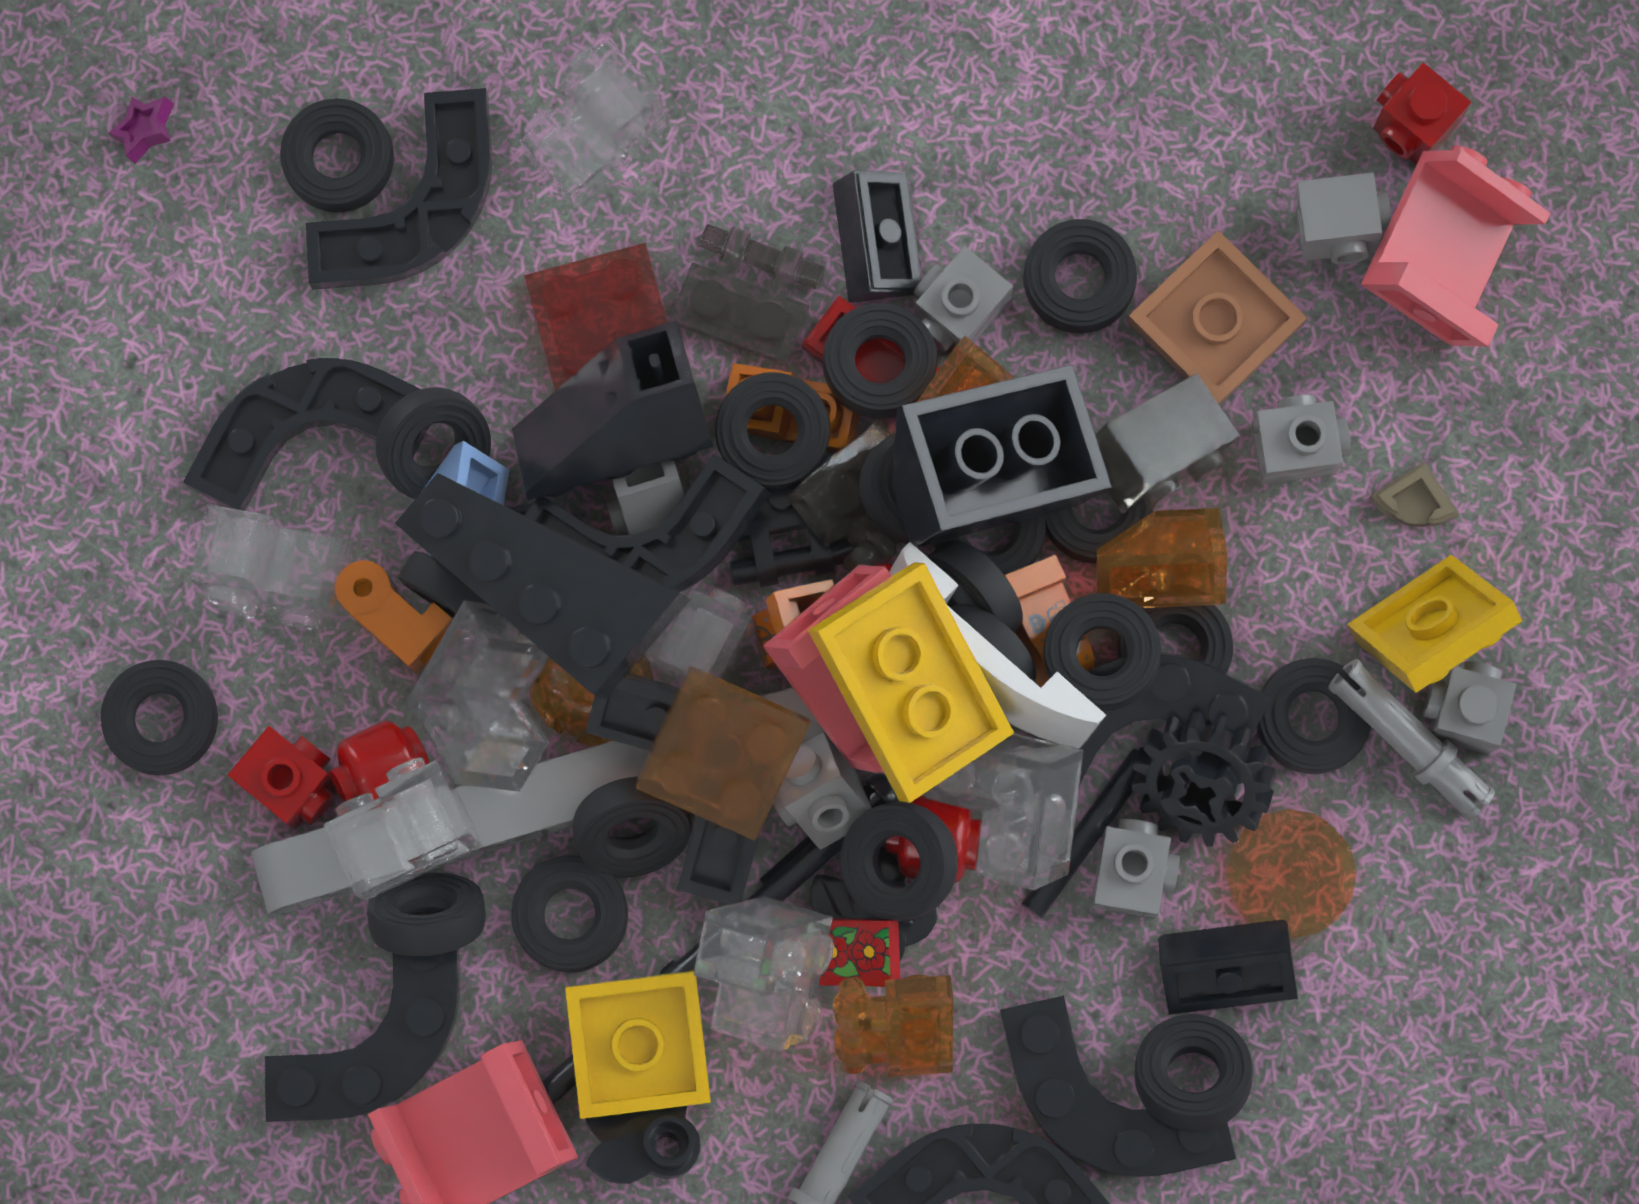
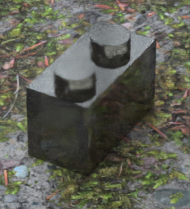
(1164, 443)

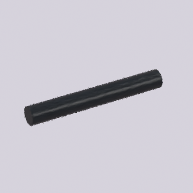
(1087, 833)

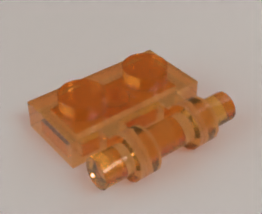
(915, 1021)

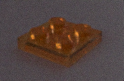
(722, 753)

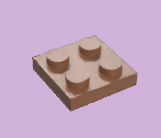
(1217, 318)

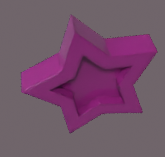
(143, 127)

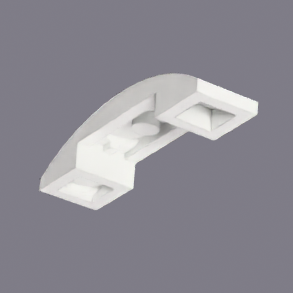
(1050, 712)

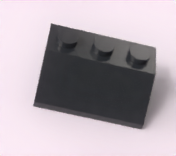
(995, 456)

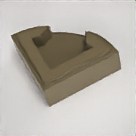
(1415, 499)

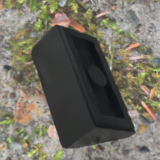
(877, 235)
(1227, 966)

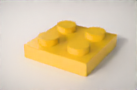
(1434, 623)
(637, 1044)

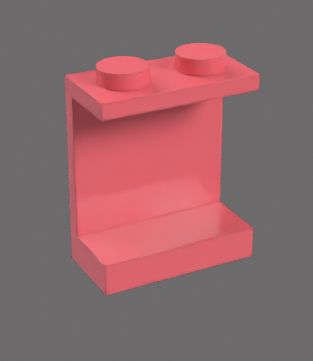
(1448, 243)
(810, 677)
(474, 1133)

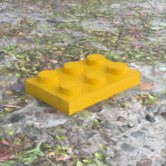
(911, 681)

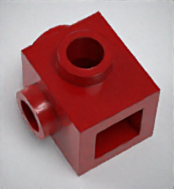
(1418, 113)
(286, 777)

